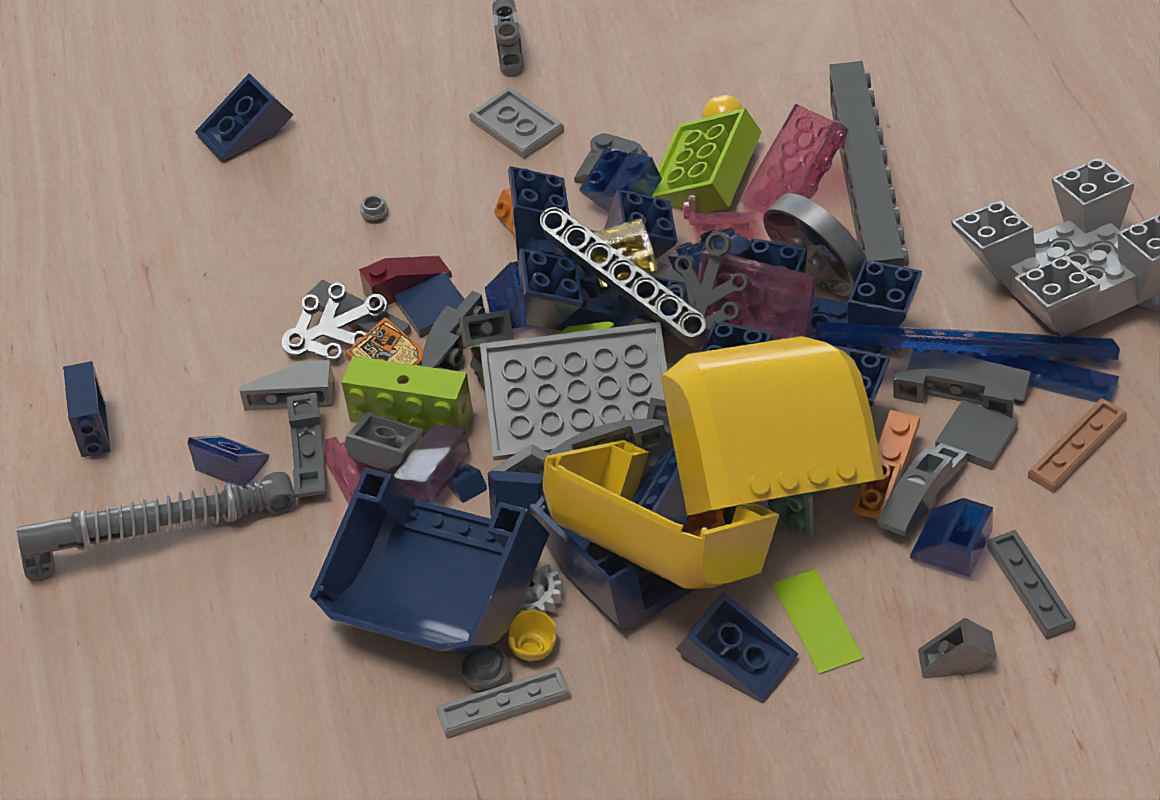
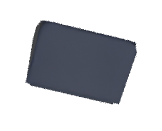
(467, 483)

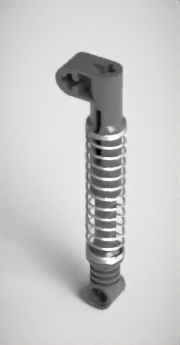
(81, 529)

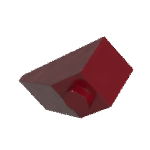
(400, 273)

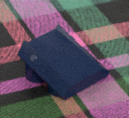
(514, 489)

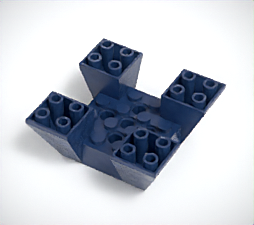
(555, 286)
(878, 298)

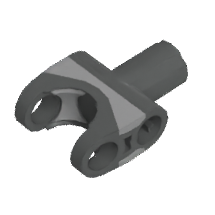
(507, 36)

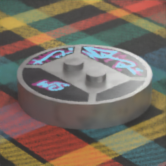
(831, 248)

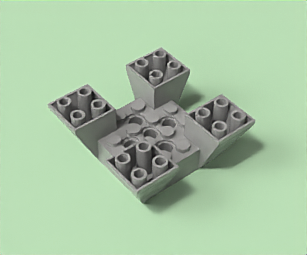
(1081, 265)

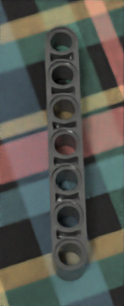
(630, 288)

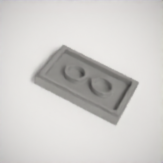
(516, 122)

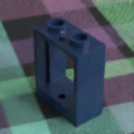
(86, 409)

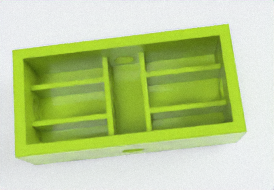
(425, 400)

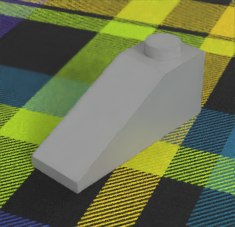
(295, 380)

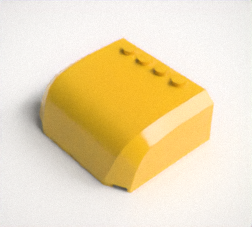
(768, 423)
(592, 497)

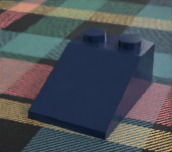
(243, 119)
(737, 648)

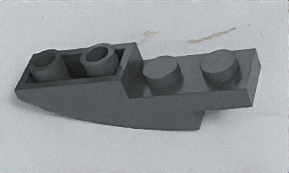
(444, 340)
(919, 486)

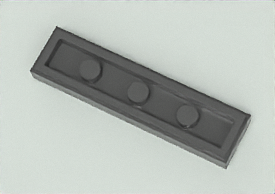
(349, 303)
(1011, 379)
(1031, 584)

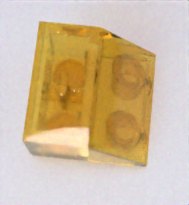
(630, 241)

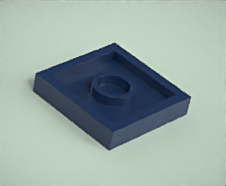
(426, 301)

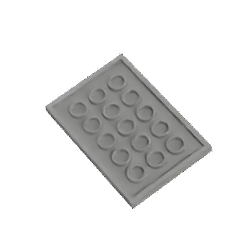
(569, 383)

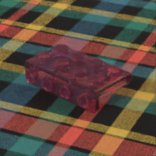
(795, 159)
(716, 220)
(773, 302)

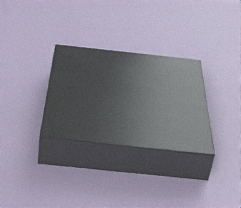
(979, 433)

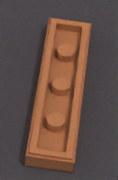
(1077, 445)

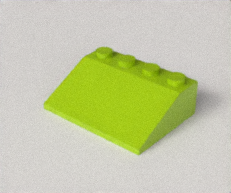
(708, 160)

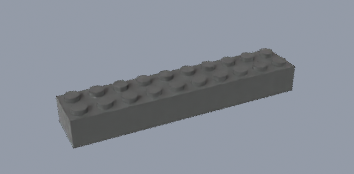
(864, 166)

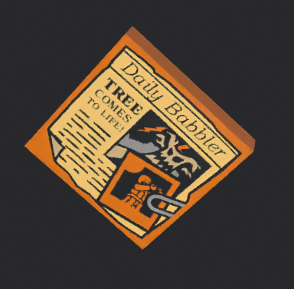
(387, 344)

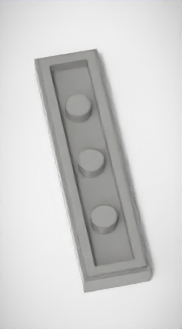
(503, 702)

